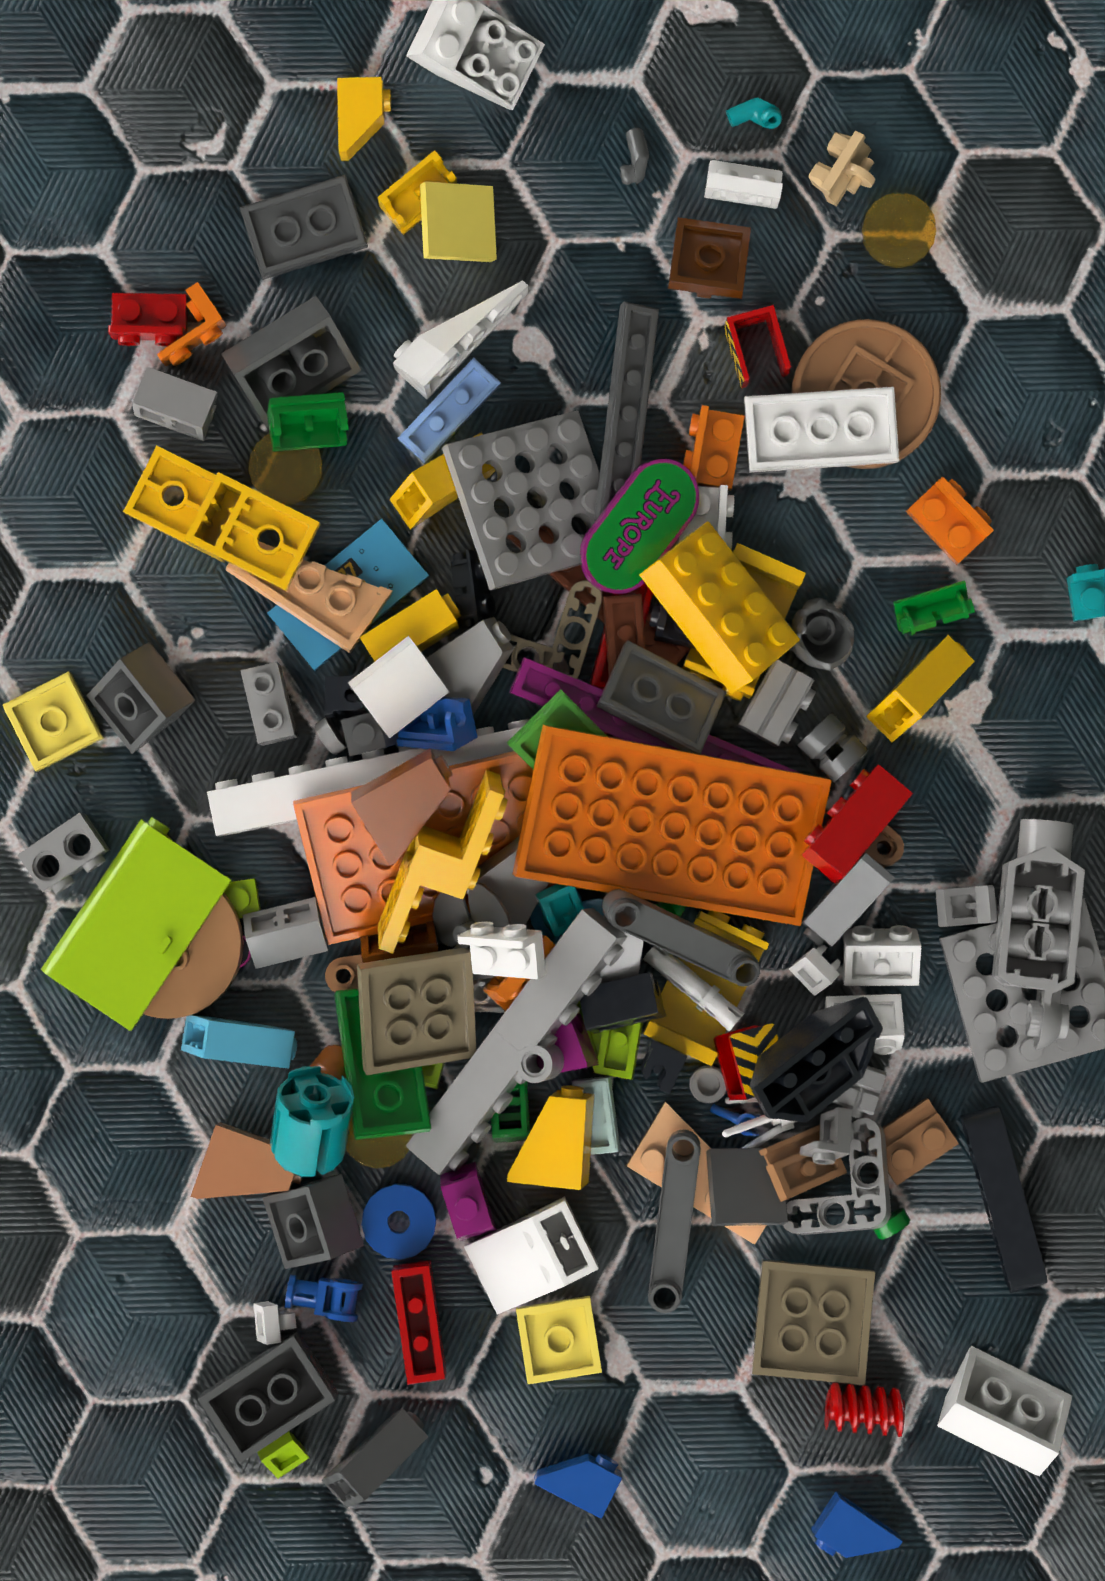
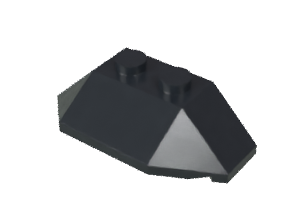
(816, 1061)

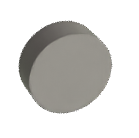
(330, 736)
(707, 1084)

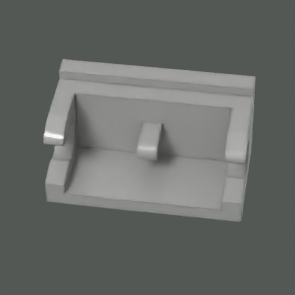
(175, 403)
(285, 933)

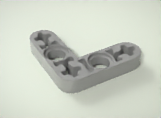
(861, 1193)

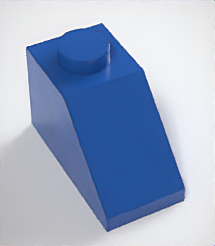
(583, 1481)
(851, 1530)

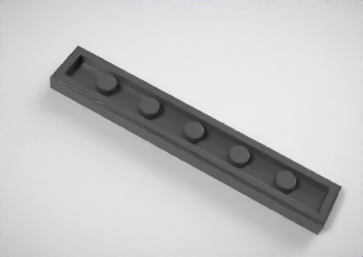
(627, 399)

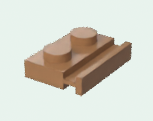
(915, 1140)
(798, 1173)

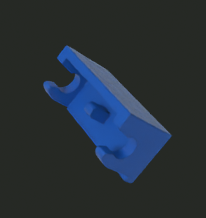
(441, 727)

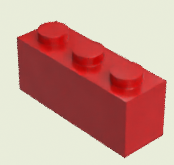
(855, 822)
(419, 1322)

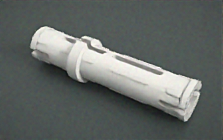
(694, 987)

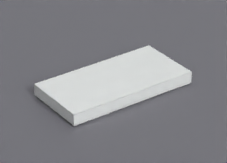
(821, 429)

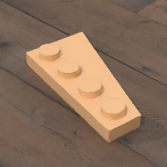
(323, 599)
(650, 1159)

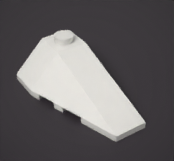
(440, 351)

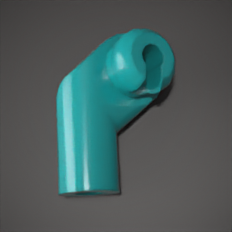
(757, 111)

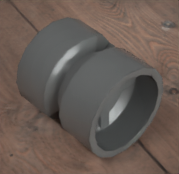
(823, 737)

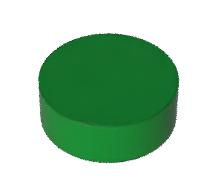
(898, 1220)

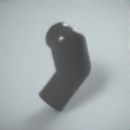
(639, 157)

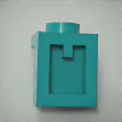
(1087, 592)
(559, 906)

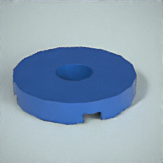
(391, 1242)

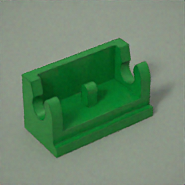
(307, 421)

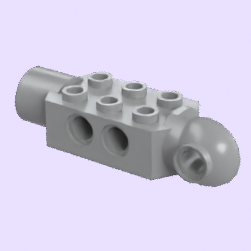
(1040, 924)

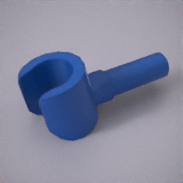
(735, 1118)

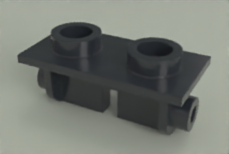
(478, 602)

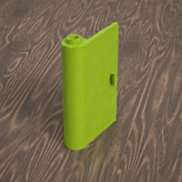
(136, 924)

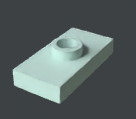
(604, 1126)

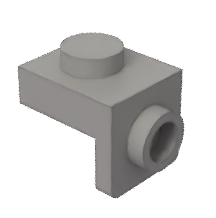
(966, 905)
(835, 1137)

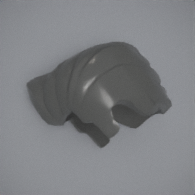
(823, 633)

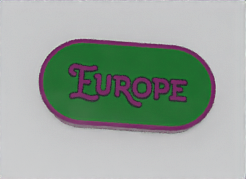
(639, 525)

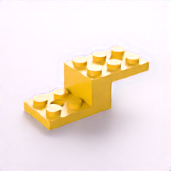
(222, 518)
(442, 862)

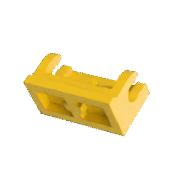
(403, 199)

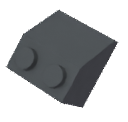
(140, 697)
(313, 1222)

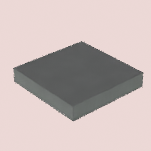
(742, 1189)

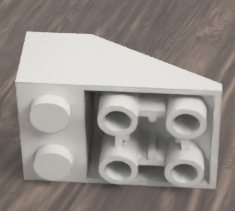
(476, 50)
(532, 1256)

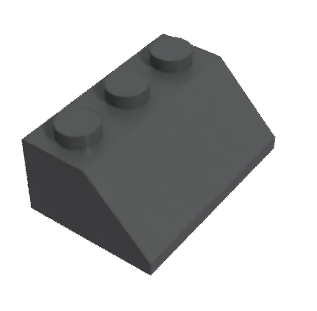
(291, 357)

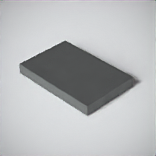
(304, 227)
(661, 699)

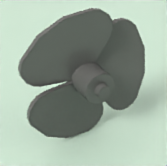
(453, 918)

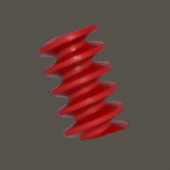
(865, 1408)

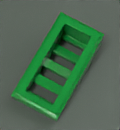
(515, 1134)

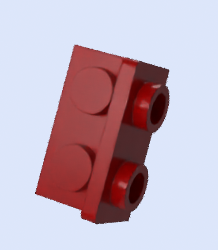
(148, 318)

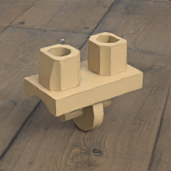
(849, 169)

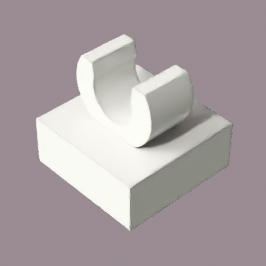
(815, 970)
(270, 1322)

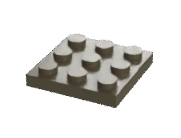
(416, 1010)
(813, 1322)

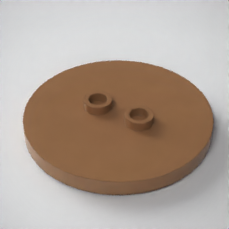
(876, 356)
(204, 968)

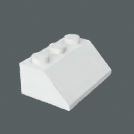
(1006, 1411)

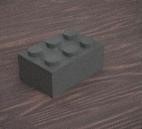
(268, 1396)

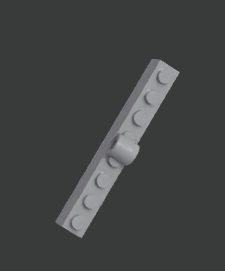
(516, 1040)

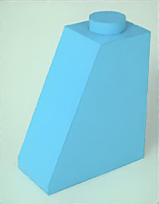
(238, 1041)

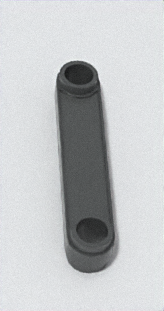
(680, 937)
(674, 1221)

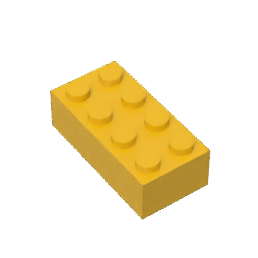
(719, 607)

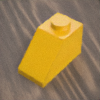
(360, 112)

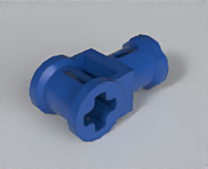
(325, 1297)

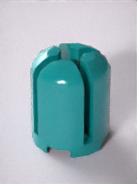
(311, 1121)

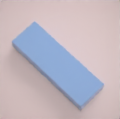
(449, 411)

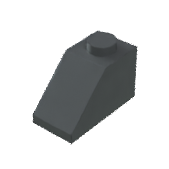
(364, 733)

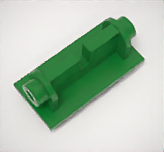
(924, 609)

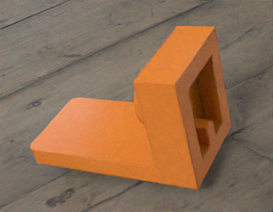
(205, 333)

